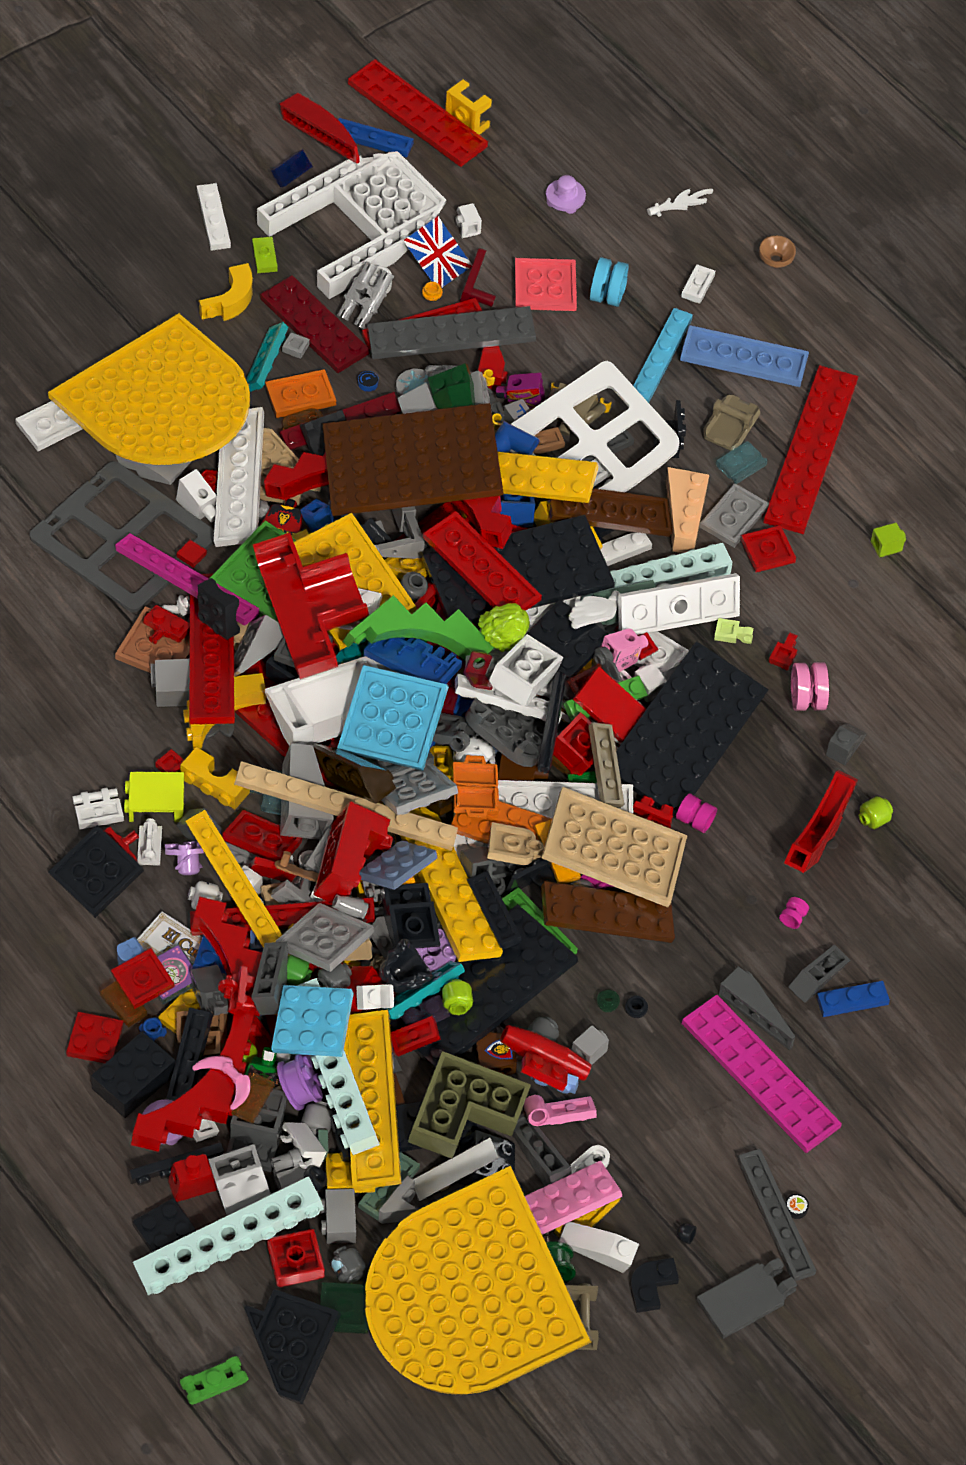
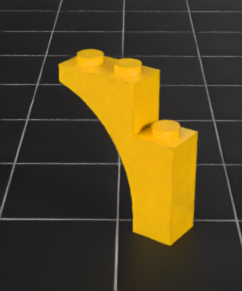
(248, 691)

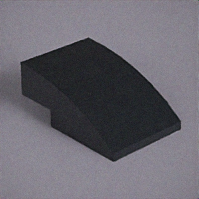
(410, 915)

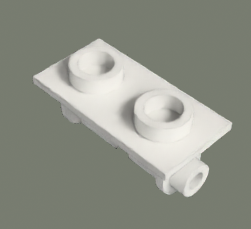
(149, 843)

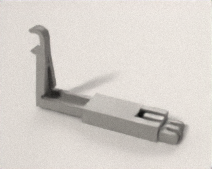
(413, 545)

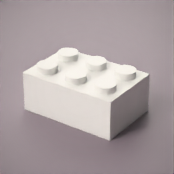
(525, 670)

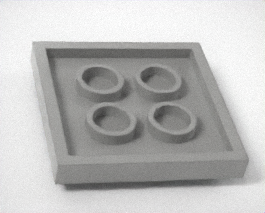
(418, 788)
(326, 936)

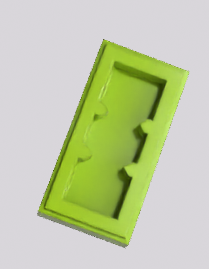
(264, 255)

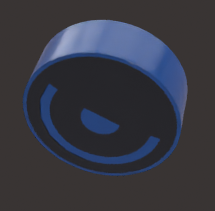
(368, 381)

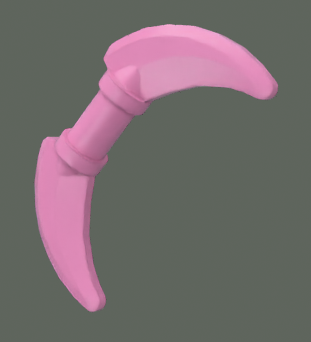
(225, 1064)

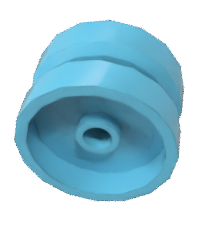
(609, 282)

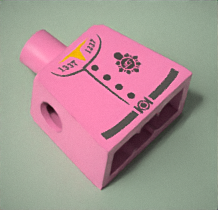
(625, 647)

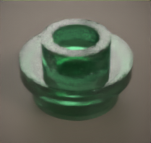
(608, 1006)

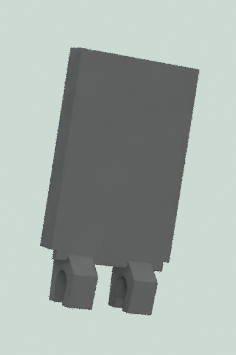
(746, 1297)

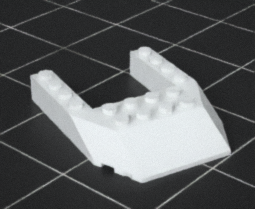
(378, 194)

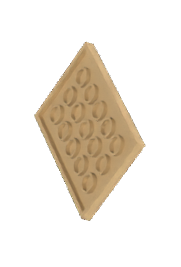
(614, 847)

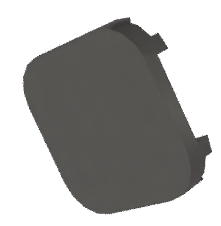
(508, 731)

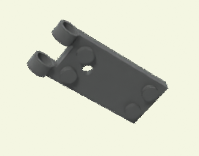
(450, 728)

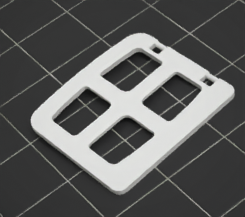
(595, 441)

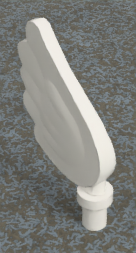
(593, 610)

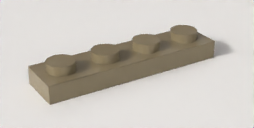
(606, 764)

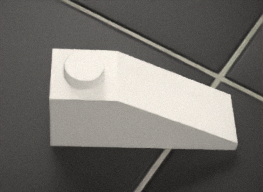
(600, 1245)

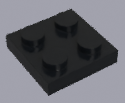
(163, 1225)

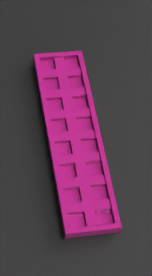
(761, 1073)

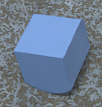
(128, 950)

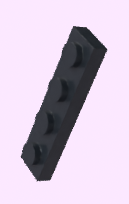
(494, 910)
(190, 1052)
(162, 1168)

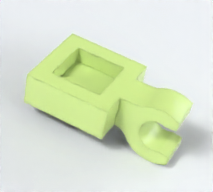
(729, 631)

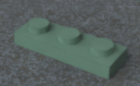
(373, 1201)

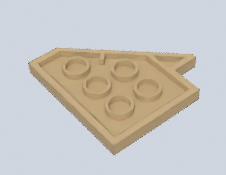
(277, 453)

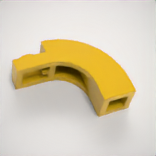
(235, 300)

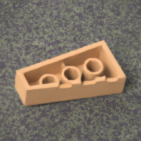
(686, 500)

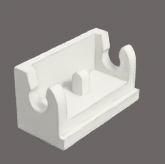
(306, 1142)

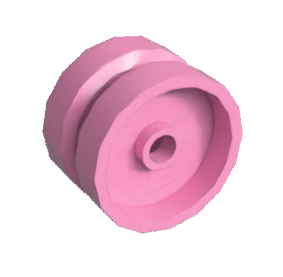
(809, 686)

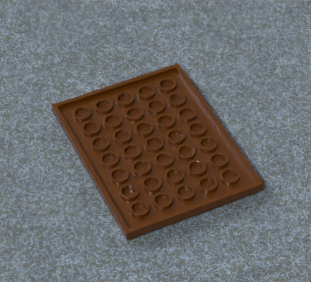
(412, 459)

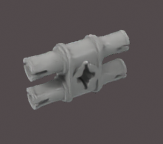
(368, 305)

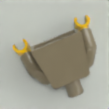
(588, 409)

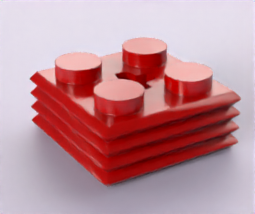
(291, 1271)

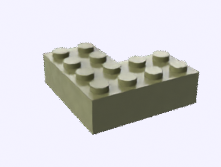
(464, 1093)

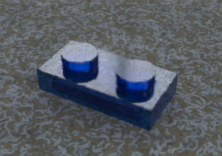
(291, 168)

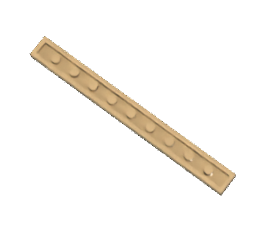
(334, 802)

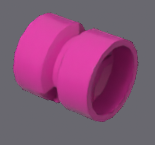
(698, 814)

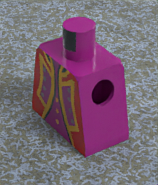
(525, 387)

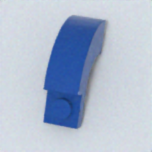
(317, 515)

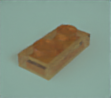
(121, 1006)

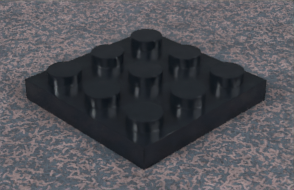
(572, 644)
(96, 871)

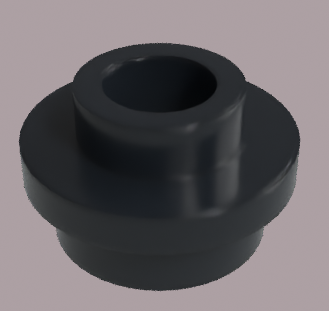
(637, 1001)

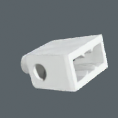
(196, 496)

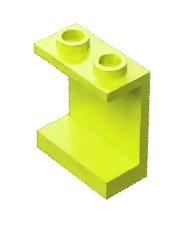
(155, 793)

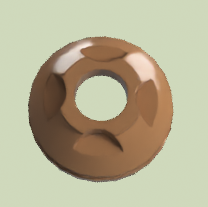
(777, 246)

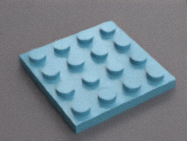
(393, 717)

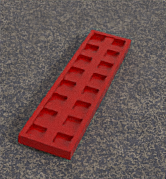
(418, 113)

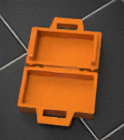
(476, 787)

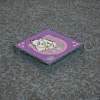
(179, 969)

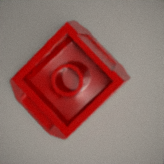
(574, 745)

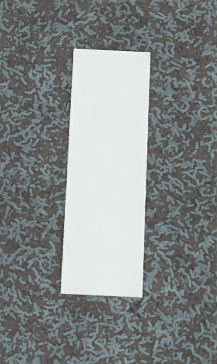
(455, 1169)

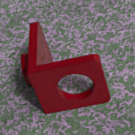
(477, 675)

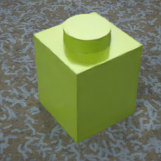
(888, 539)

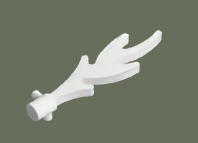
(681, 202)

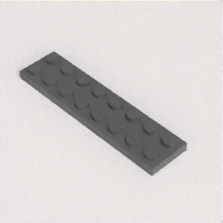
(451, 332)

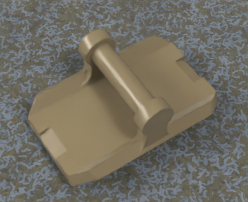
(730, 422)

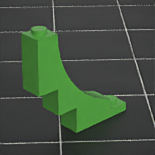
(395, 621)

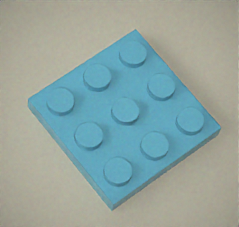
(312, 1021)

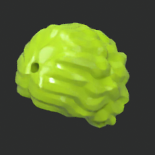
(504, 626)

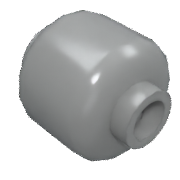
(318, 1116)

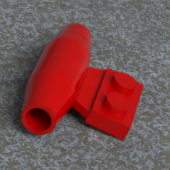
(544, 1057)

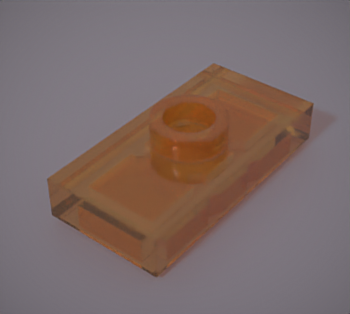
(258, 1094)

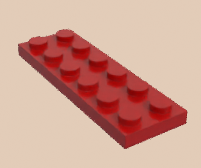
(480, 563)

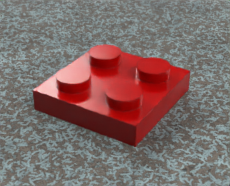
(768, 548)
(142, 978)
(94, 1037)

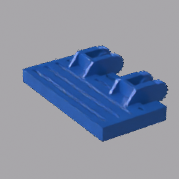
(414, 659)

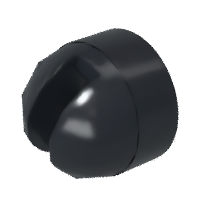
(686, 1233)

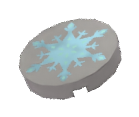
(410, 380)

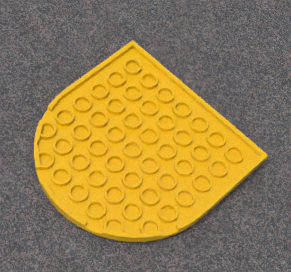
(160, 397)
(470, 1292)

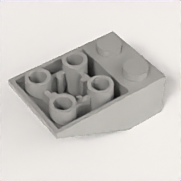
(240, 1179)

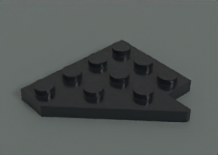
(292, 1340)

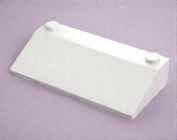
(317, 705)

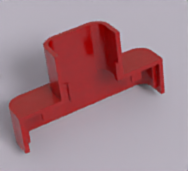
(309, 601)

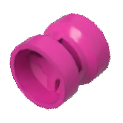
(794, 912)

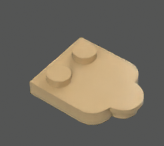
(513, 844)

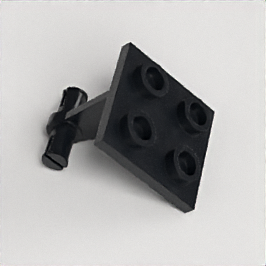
(537, 873)

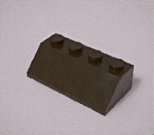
(354, 773)

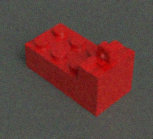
(349, 843)

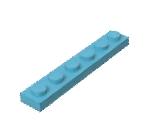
(662, 353)

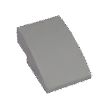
(160, 473)

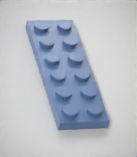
(744, 356)

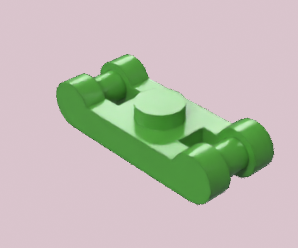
(214, 1380)

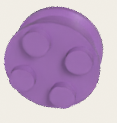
(299, 1081)

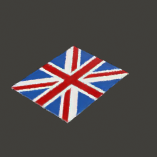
(437, 252)

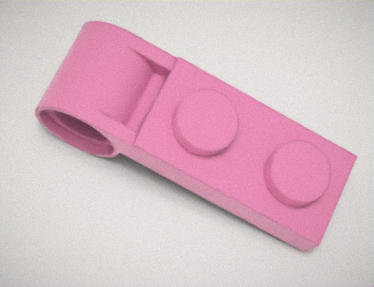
(558, 1112)

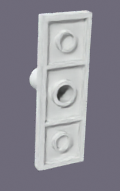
(679, 604)

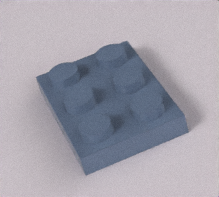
(397, 864)

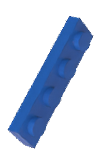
(378, 138)

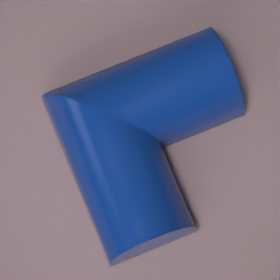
(512, 438)

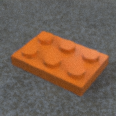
(300, 393)

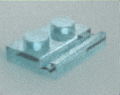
(741, 462)

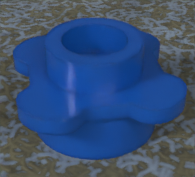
(153, 1023)

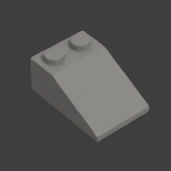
(258, 641)

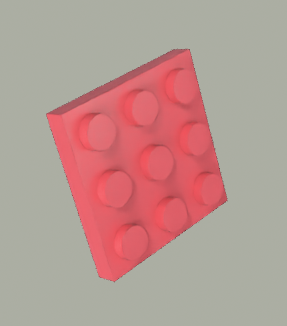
(545, 284)

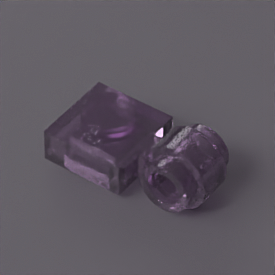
(428, 1008)

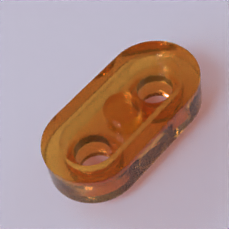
(301, 417)

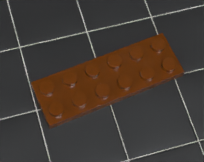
(618, 512)
(606, 912)

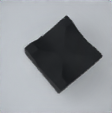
(314, 431)
(218, 609)

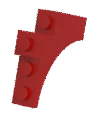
(823, 825)

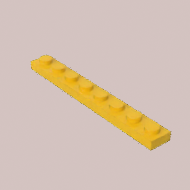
(234, 878)

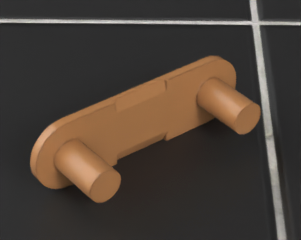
(291, 868)

